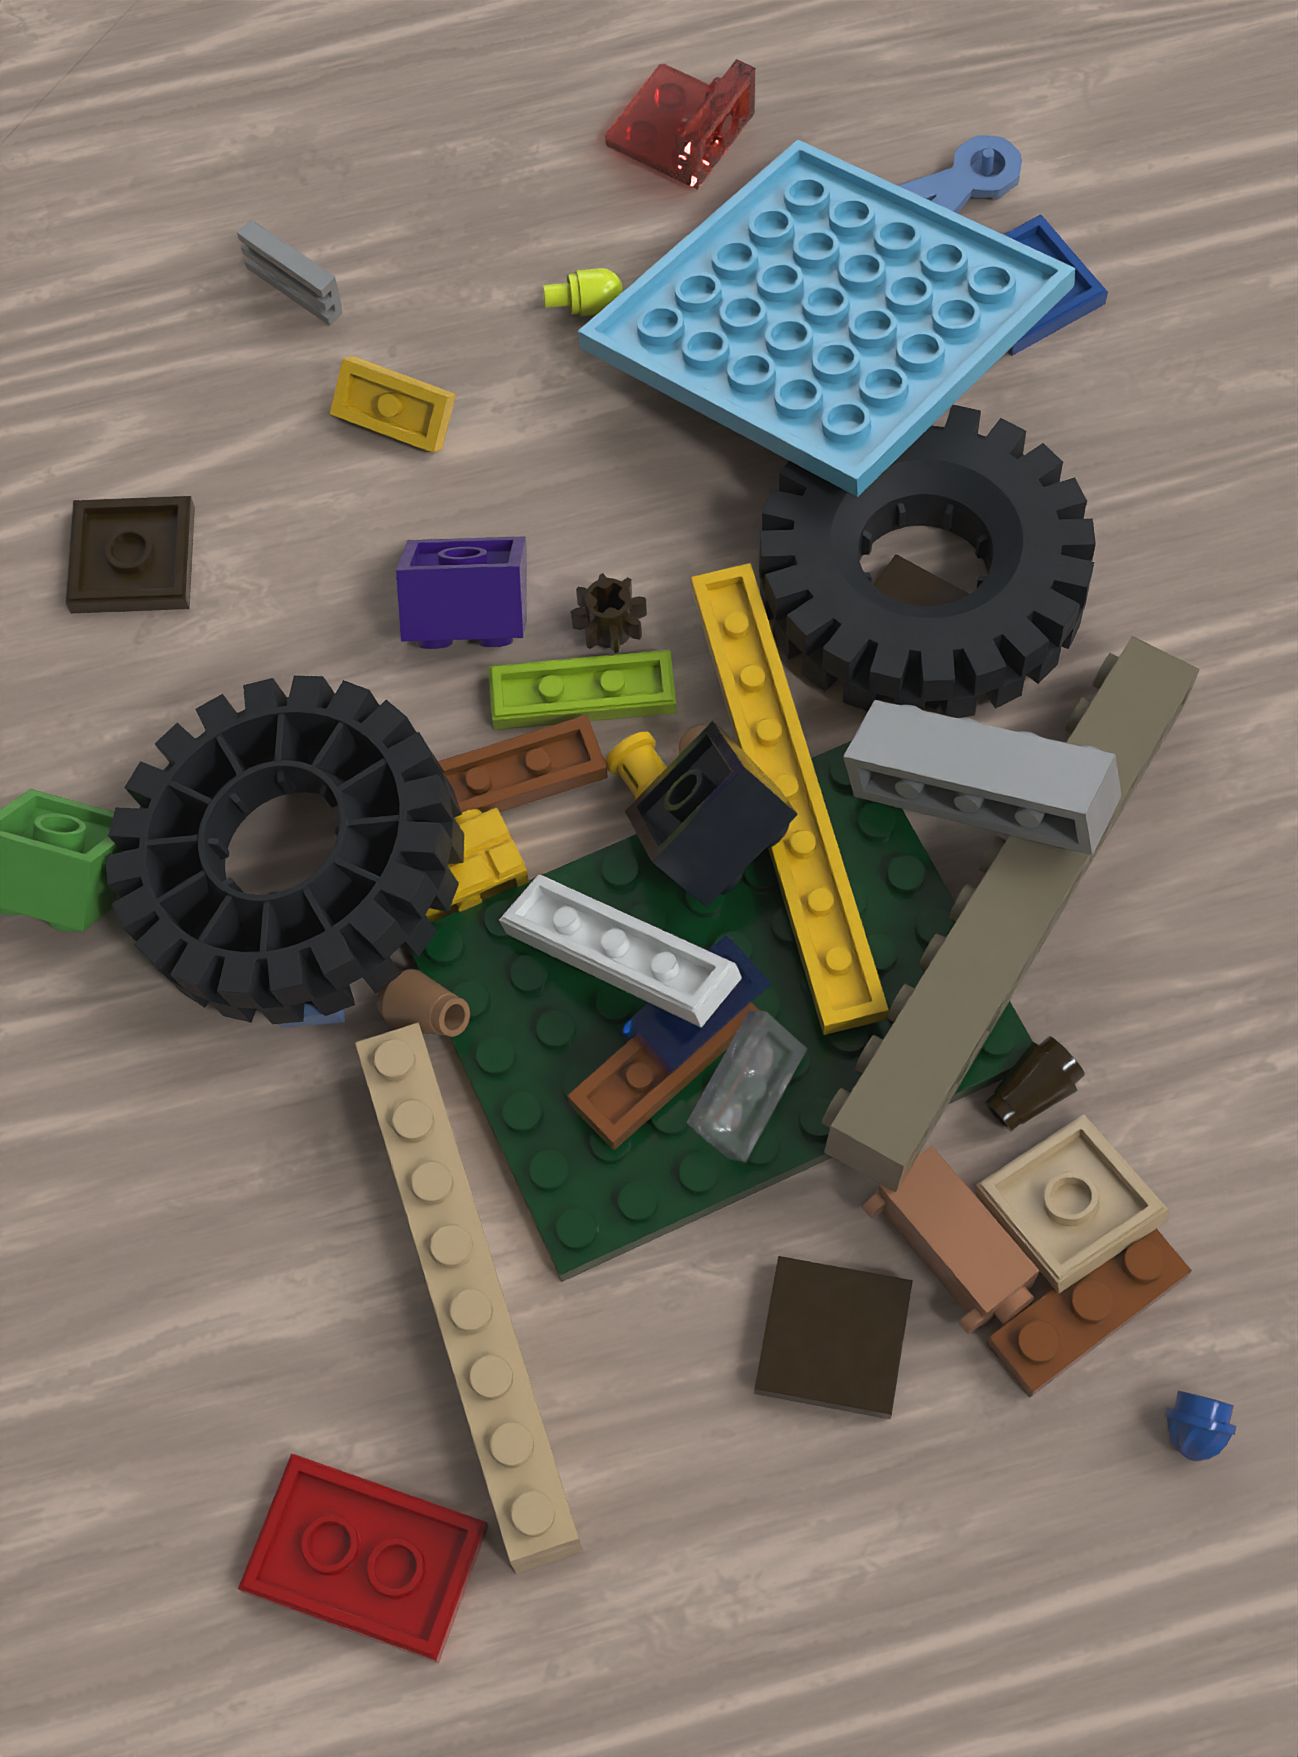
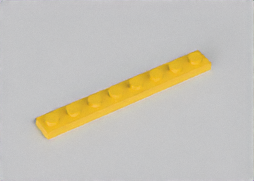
(808, 856)

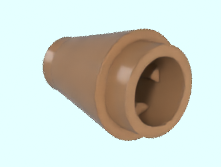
(418, 998)

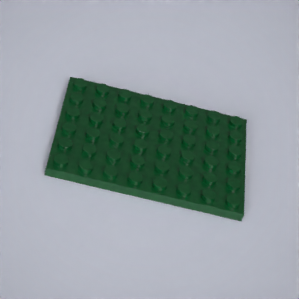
(549, 1026)

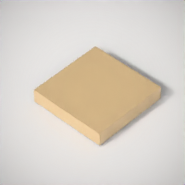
(1071, 1203)

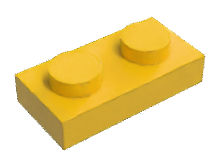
(392, 404)

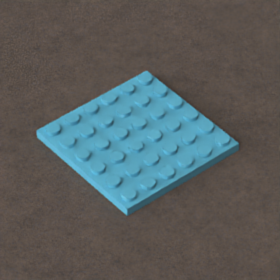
(827, 314)

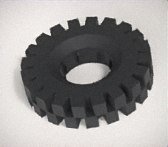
(951, 479)
(343, 918)

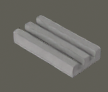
(290, 272)

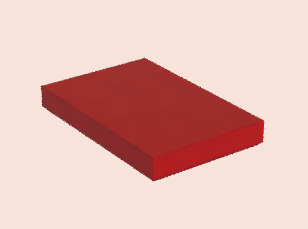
(364, 1557)

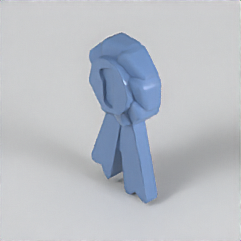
(980, 169)

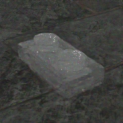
(747, 1085)

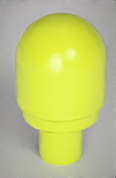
(585, 291)

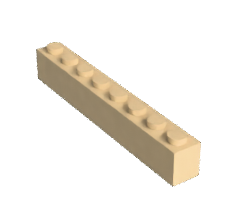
(468, 1301)

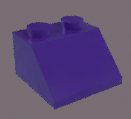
(462, 591)

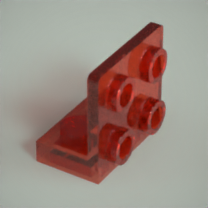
(684, 122)

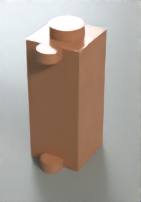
(958, 1241)

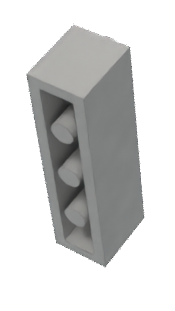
(984, 776)

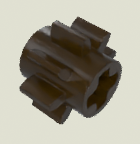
(609, 613)

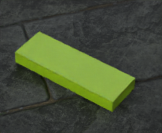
(577, 687)

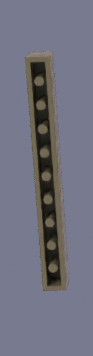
(995, 936)

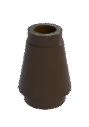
(1035, 1083)

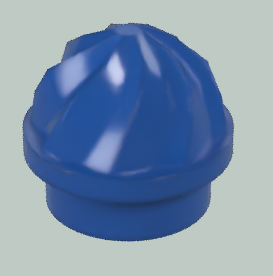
(1199, 1425)

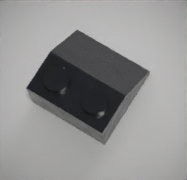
(710, 815)

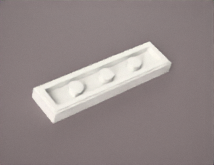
(621, 950)

